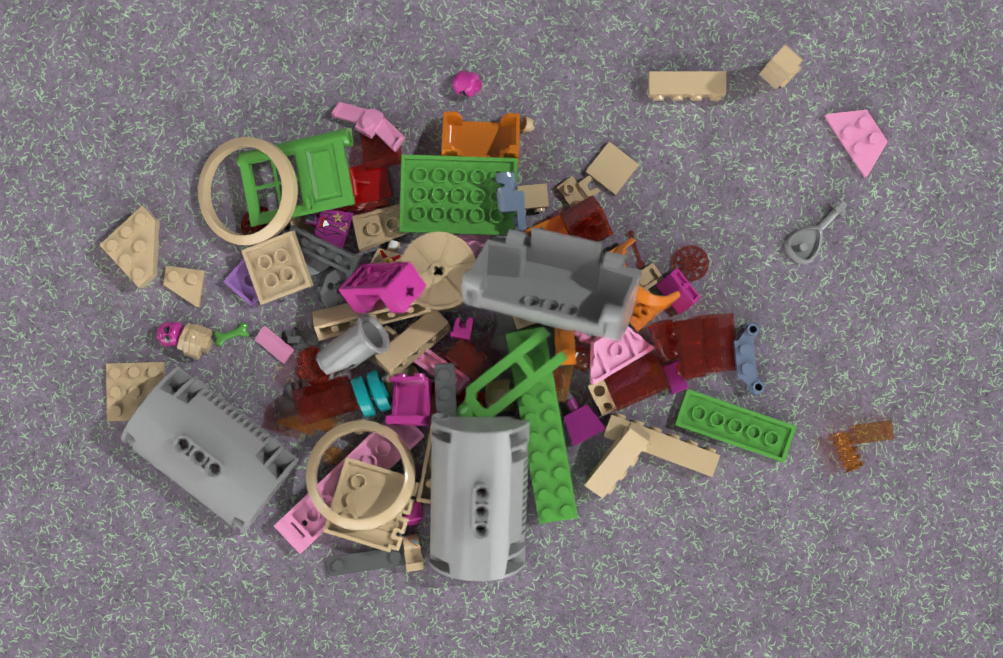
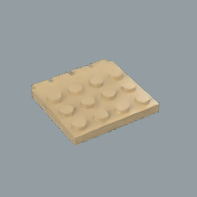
(364, 493)

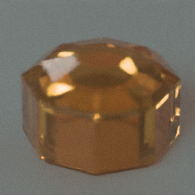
(334, 455)

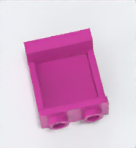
(410, 400)

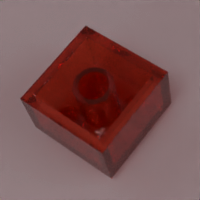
(587, 220)
(467, 359)

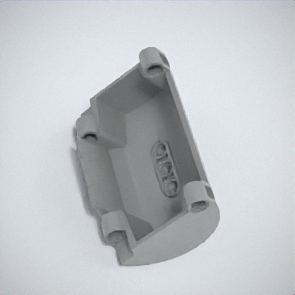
(554, 282)
(248, 456)
(470, 456)

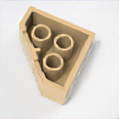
(136, 246)

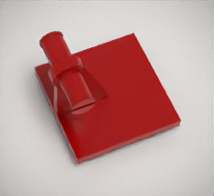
(369, 184)

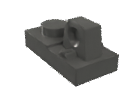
(303, 339)

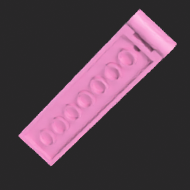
(373, 450)

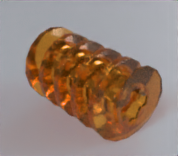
(846, 450)

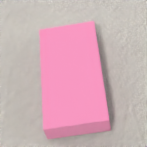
(274, 344)

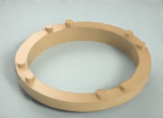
(288, 199)
(382, 518)

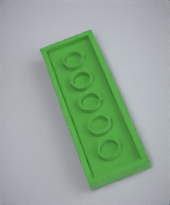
(735, 425)

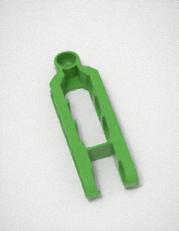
(472, 407)

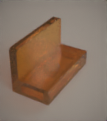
(563, 379)

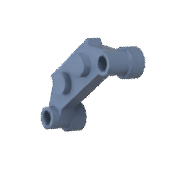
(745, 358)

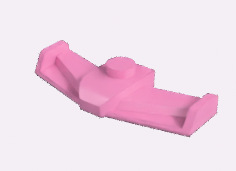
(370, 122)

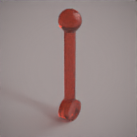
(640, 264)

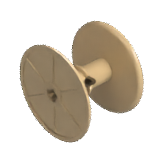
(448, 255)

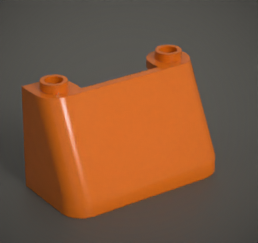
(481, 138)

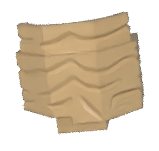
(195, 340)
(498, 389)

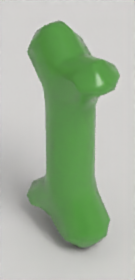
(222, 337)

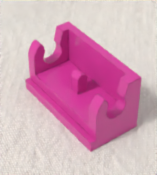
(677, 282)
(463, 332)

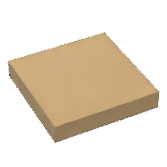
(612, 168)

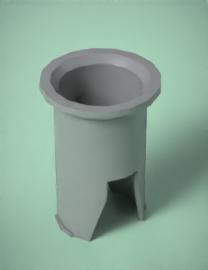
(354, 346)

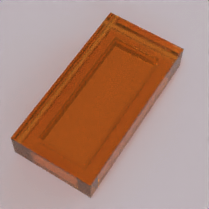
(873, 432)

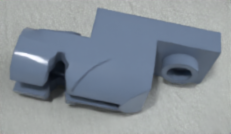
(511, 200)

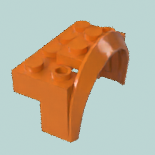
(647, 304)

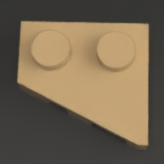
(185, 282)

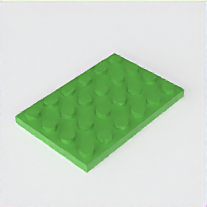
(453, 195)

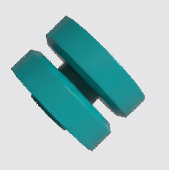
(370, 394)

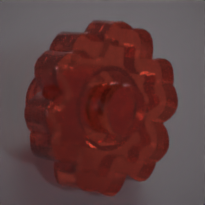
(309, 368)

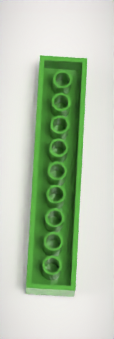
(546, 444)

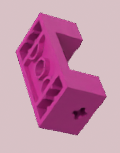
(392, 282)

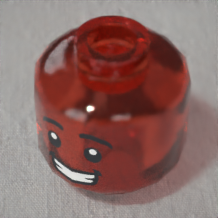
(582, 358)

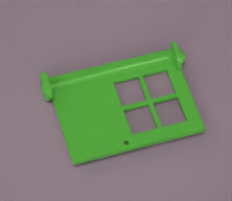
(320, 170)

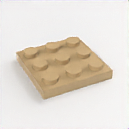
(277, 267)
(129, 386)

